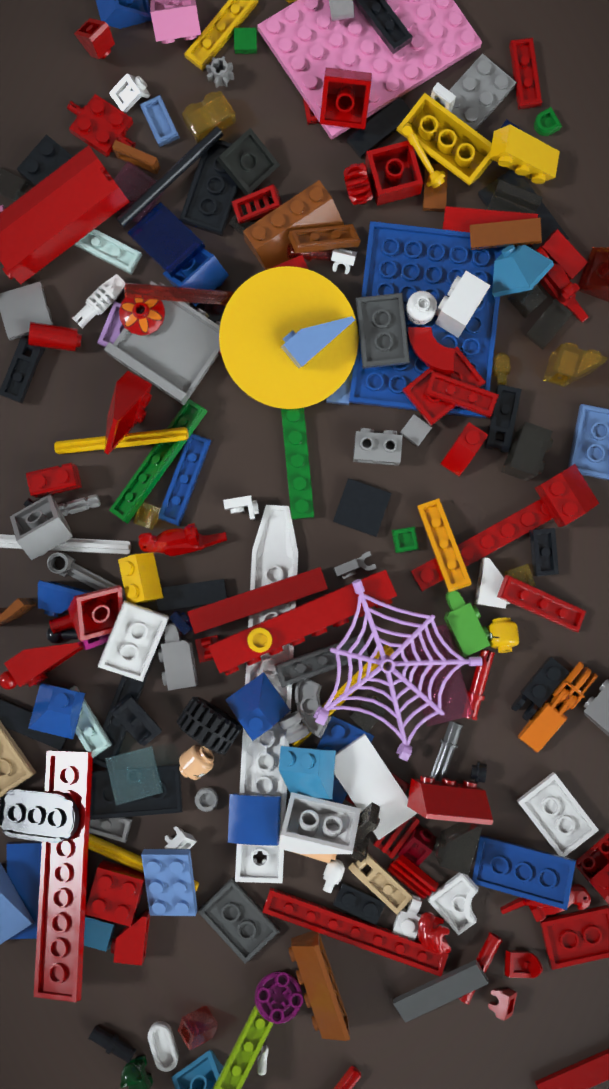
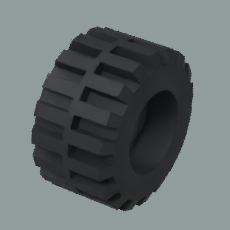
(208, 725)

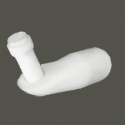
(262, 1061)

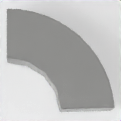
(307, 702)

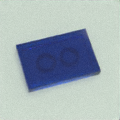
(166, 239)

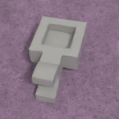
(348, 569)

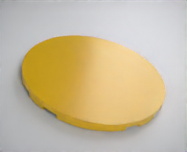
(266, 312)

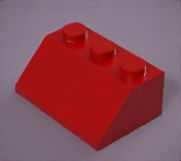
(449, 800)

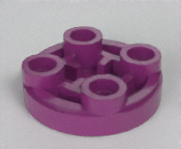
(278, 997)

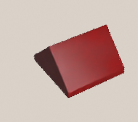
(95, 612)

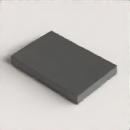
(382, 330)
(238, 920)

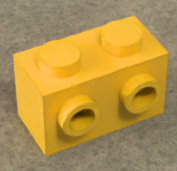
(140, 578)

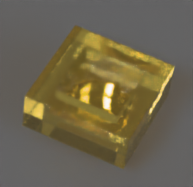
(147, 516)
(522, 573)

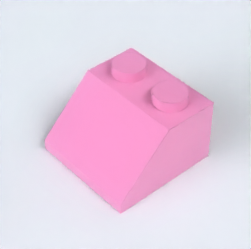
(174, 20)

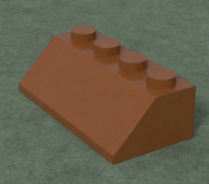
(306, 210)
(320, 986)

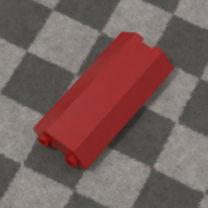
(57, 214)

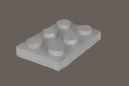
(480, 91)

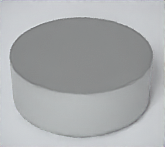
(206, 799)

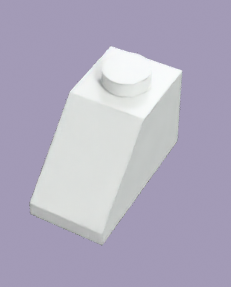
(489, 585)

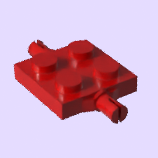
(100, 125)

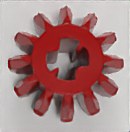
(358, 183)

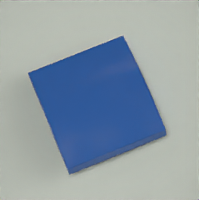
(254, 819)

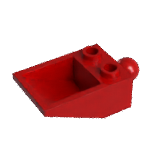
(126, 408)
(33, 664)

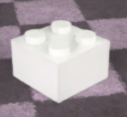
(461, 304)

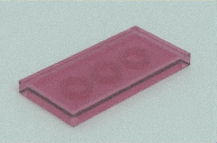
(454, 696)

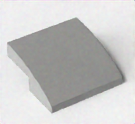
(24, 306)

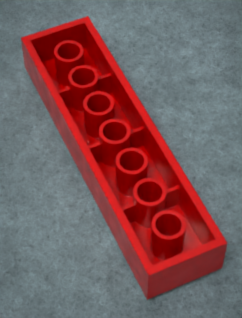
(301, 621)

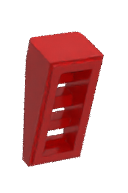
(255, 197)

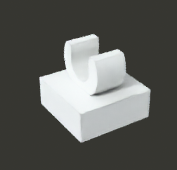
(345, 257)
(180, 841)

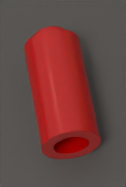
(54, 336)

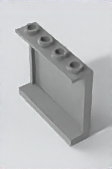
(175, 354)

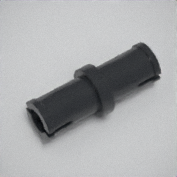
(112, 1044)

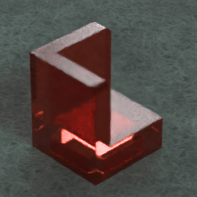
(197, 1027)

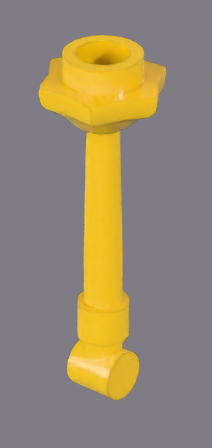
(435, 177)

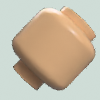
(196, 762)

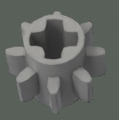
(220, 72)

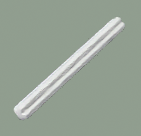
(77, 545)

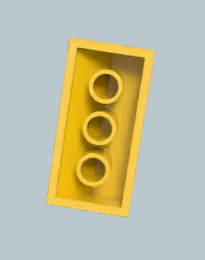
(448, 139)

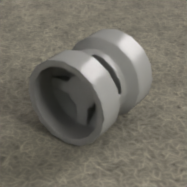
(293, 727)

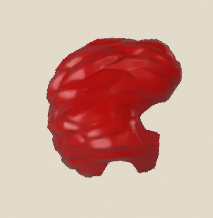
(431, 936)

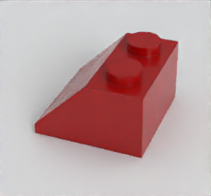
(345, 98)
(567, 496)

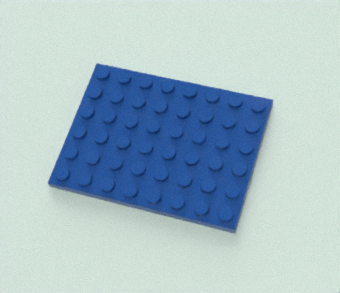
(426, 260)

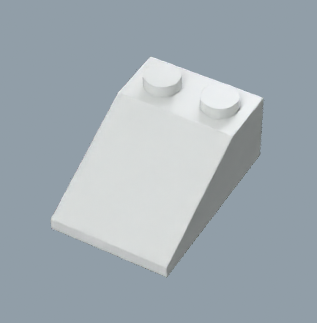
(318, 826)

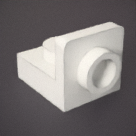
(129, 91)
(238, 504)

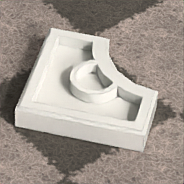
(454, 902)

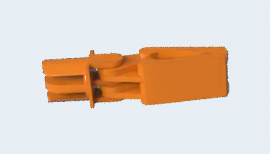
(549, 718)

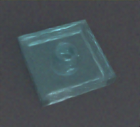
(134, 775)

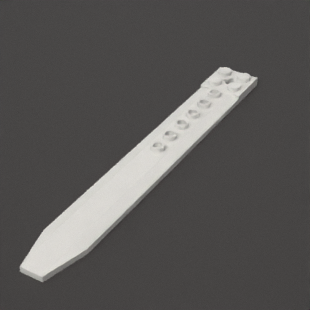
(272, 560)

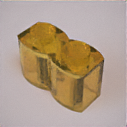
(208, 114)

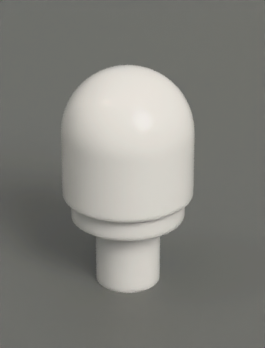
(333, 874)

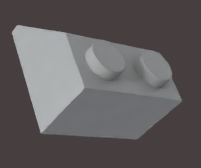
(40, 527)

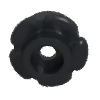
(479, 772)

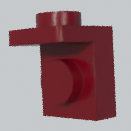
(418, 846)

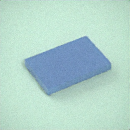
(591, 442)

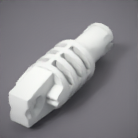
(100, 300)

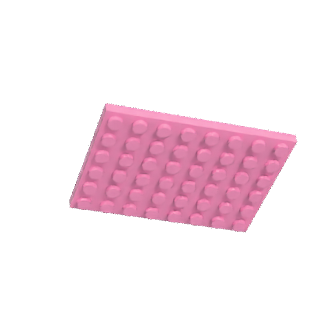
(309, 41)

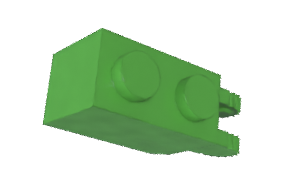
(465, 626)

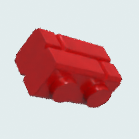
(53, 480)

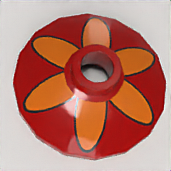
(142, 323)

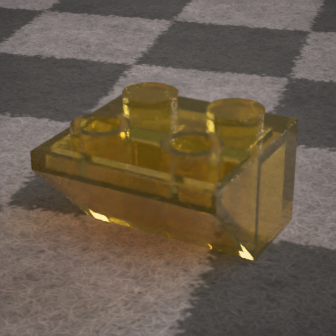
(571, 364)

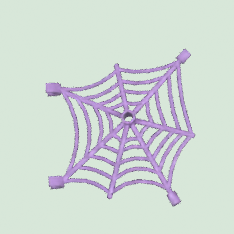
(404, 749)

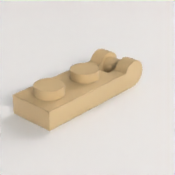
(382, 884)

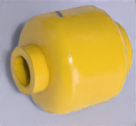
(503, 634)

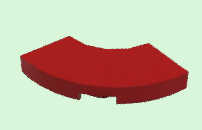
(430, 351)

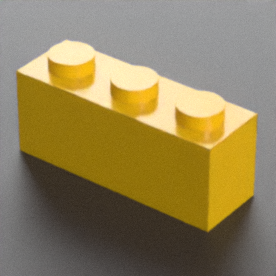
(524, 154)

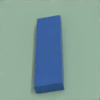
(184, 479)

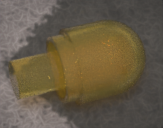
(501, 367)

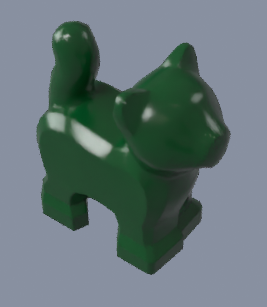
(135, 1075)

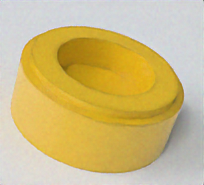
(259, 640)

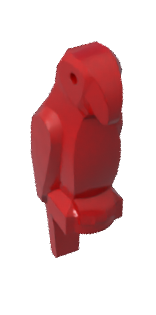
(560, 288)
(178, 541)
(539, 910)

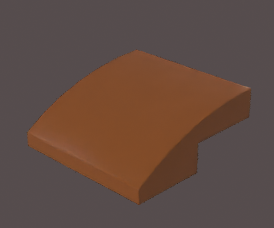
(16, 610)

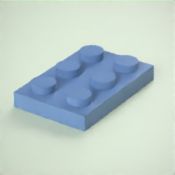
(169, 882)

